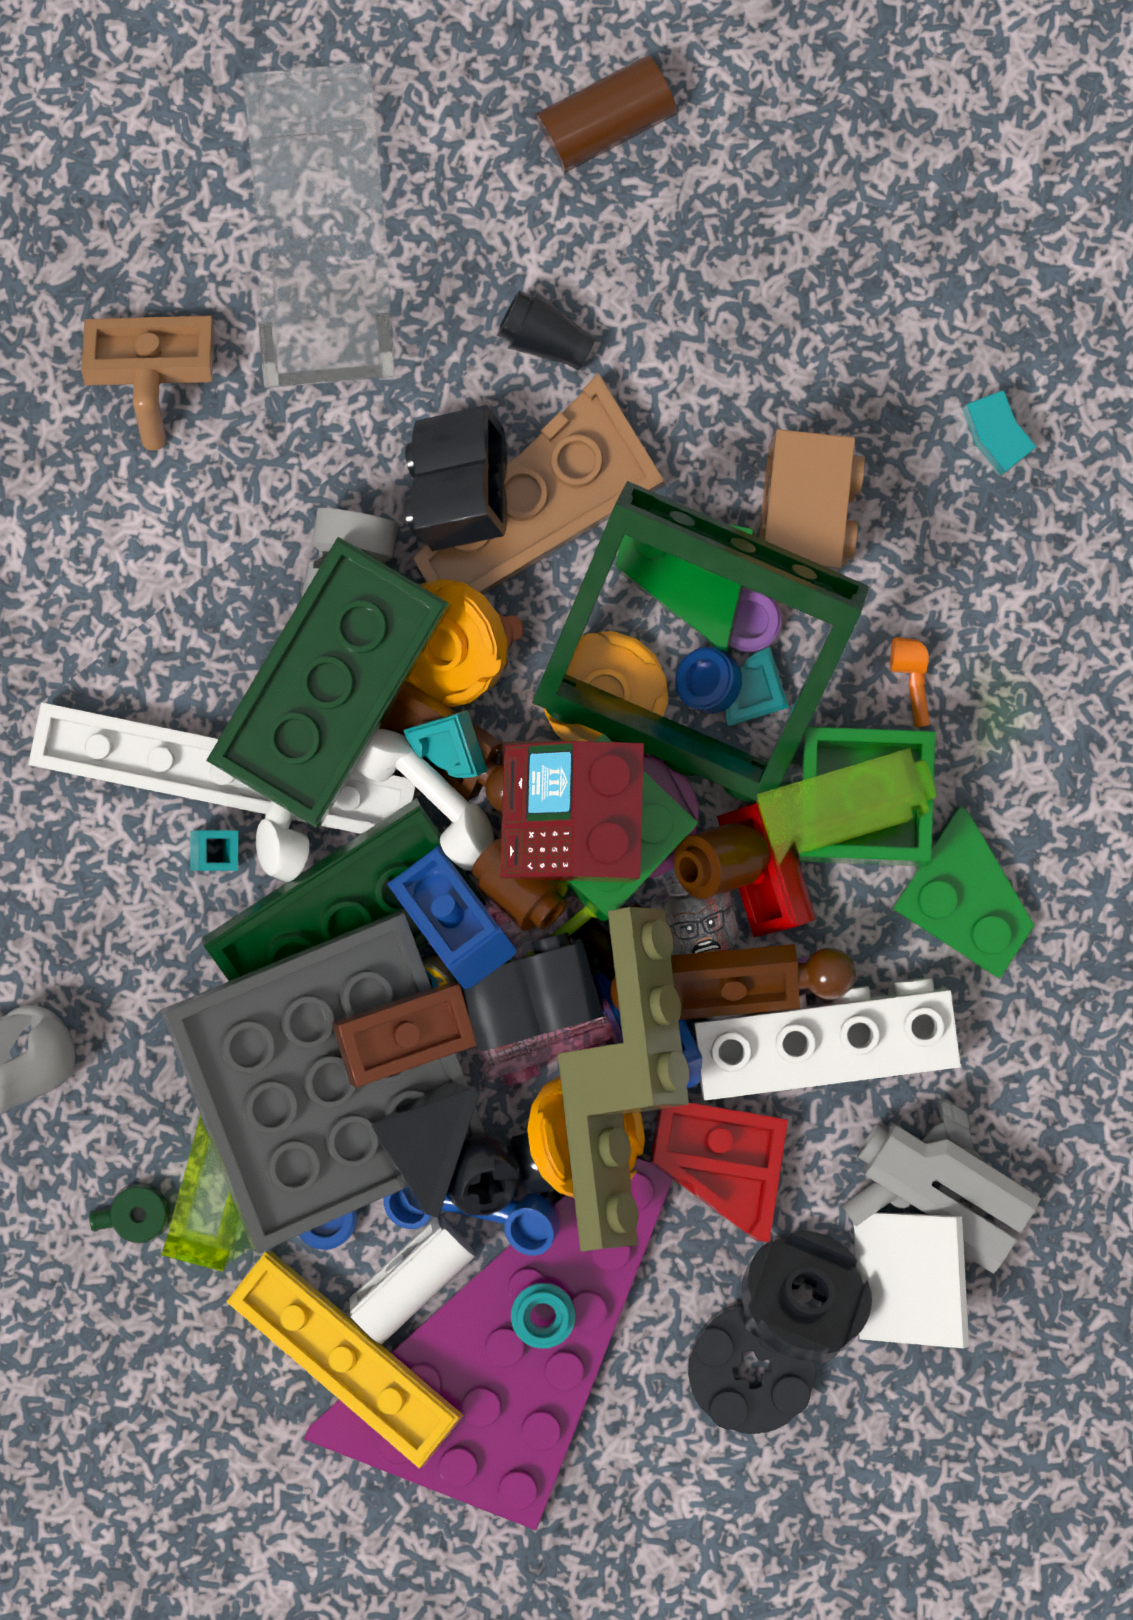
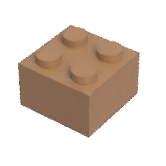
(809, 494)

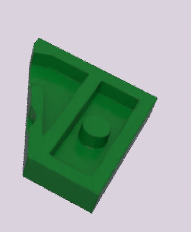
(684, 589)
(967, 898)

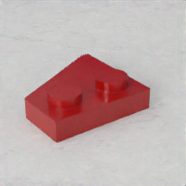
(724, 1161)

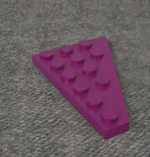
(513, 1396)

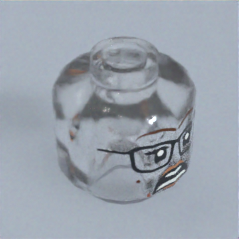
(696, 922)

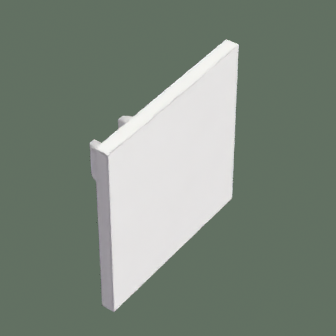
(914, 1278)

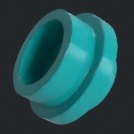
(535, 1334)

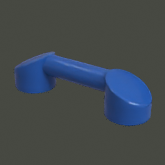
(529, 1223)

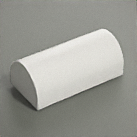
(409, 1279)

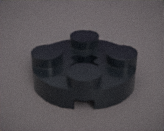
(781, 1320)
(733, 1402)

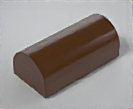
(607, 113)

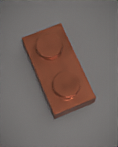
(404, 1034)

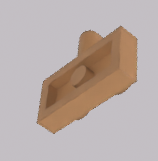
(148, 354)

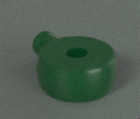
(121, 1215)

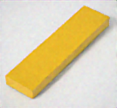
(345, 1359)

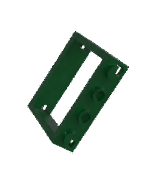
(734, 557)

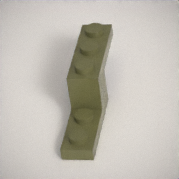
(623, 1078)

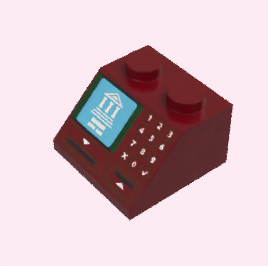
(572, 811)

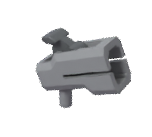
(935, 1176)

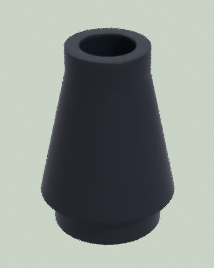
(544, 331)

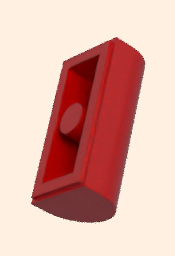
(779, 895)

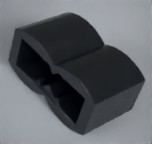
(457, 478)
(535, 994)

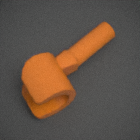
(912, 658)

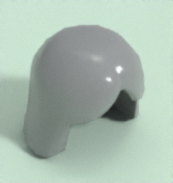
(44, 1064)

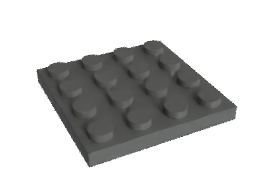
(277, 1088)

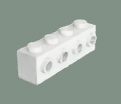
(829, 1042)

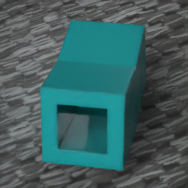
(997, 432)
(198, 850)

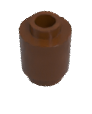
(720, 859)
(522, 900)

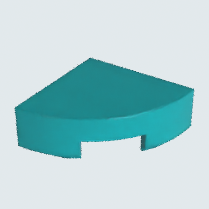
(760, 690)
(449, 744)

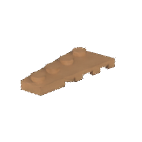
(554, 492)

